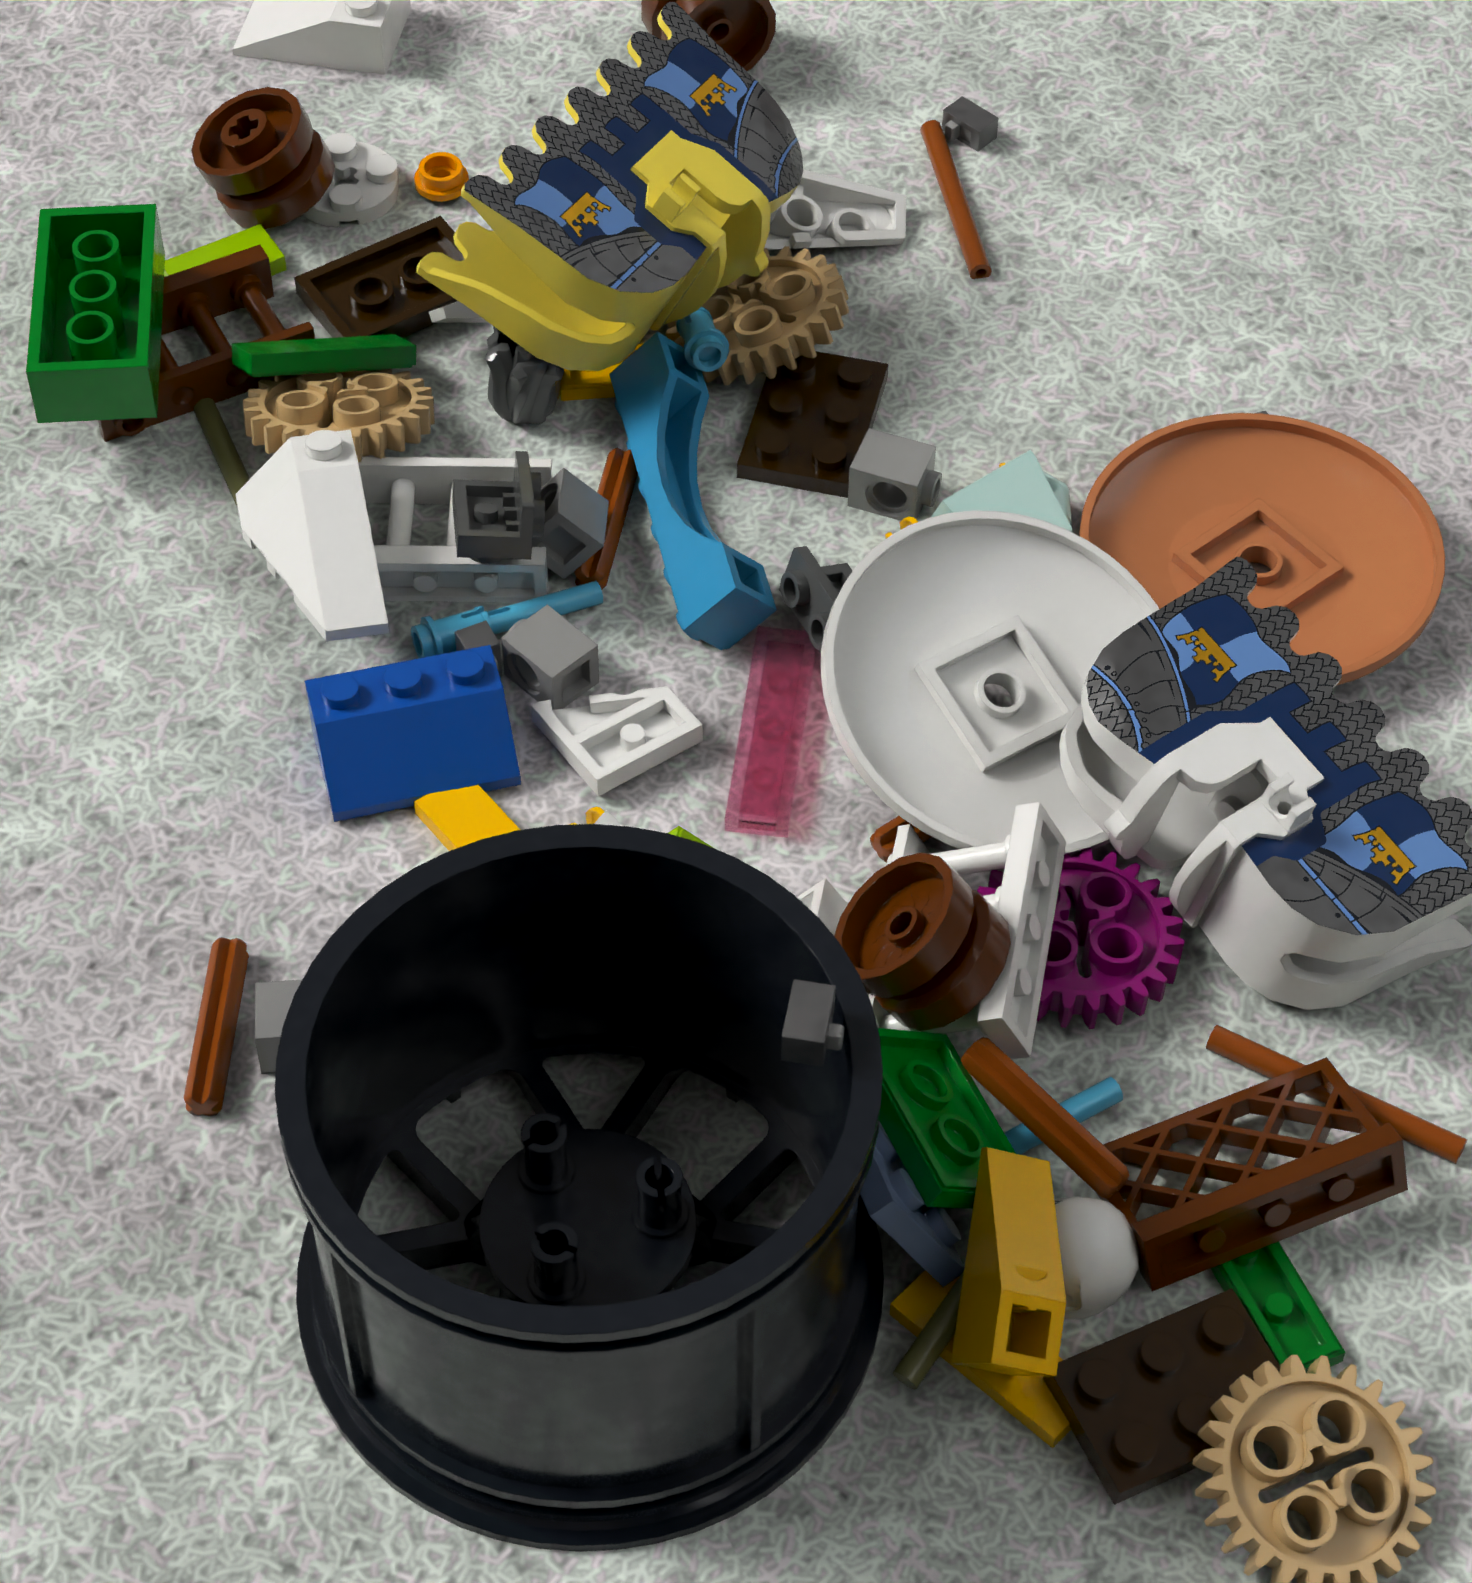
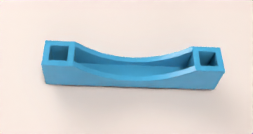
(662, 409)

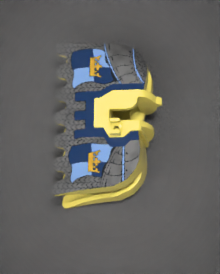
(628, 207)

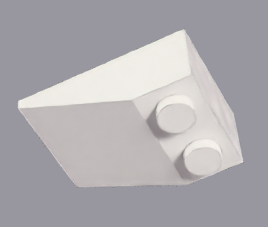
(324, 32)

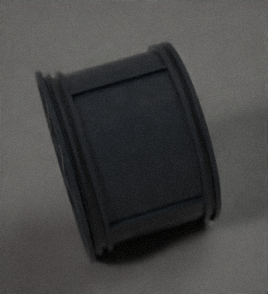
(591, 1389)

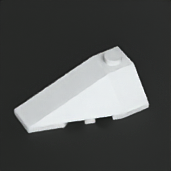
(837, 214)

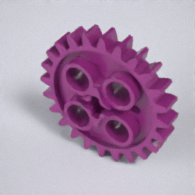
(1126, 939)

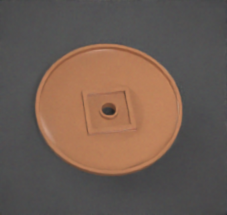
(1324, 512)

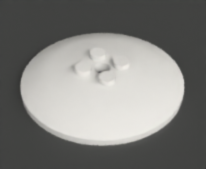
(937, 620)

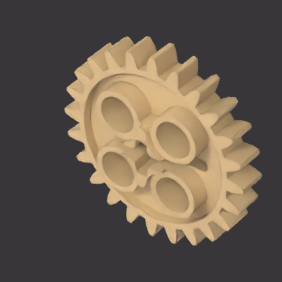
(775, 315)
(374, 404)
(1283, 1414)

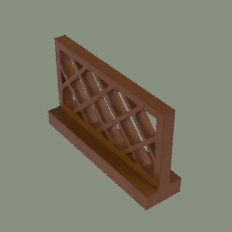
(1262, 1202)

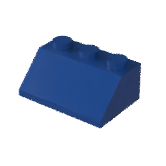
(411, 731)

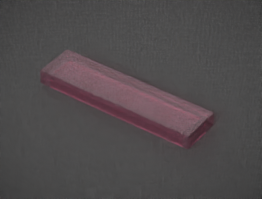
(771, 733)

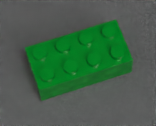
(96, 314)

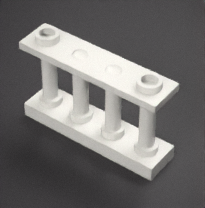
(436, 571)
(1027, 902)

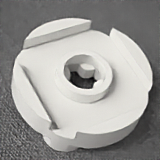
(374, 180)

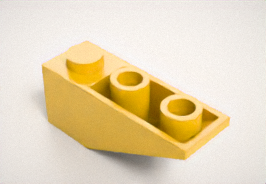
(1012, 1271)

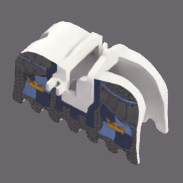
(1291, 822)

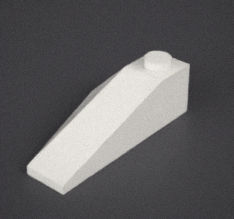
(316, 533)

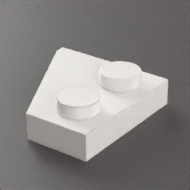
(619, 734)

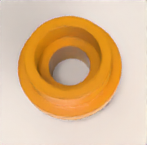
(440, 177)

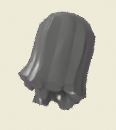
(519, 384)

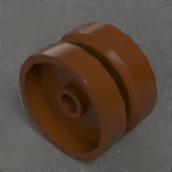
(737, 26)
(263, 158)
(923, 941)

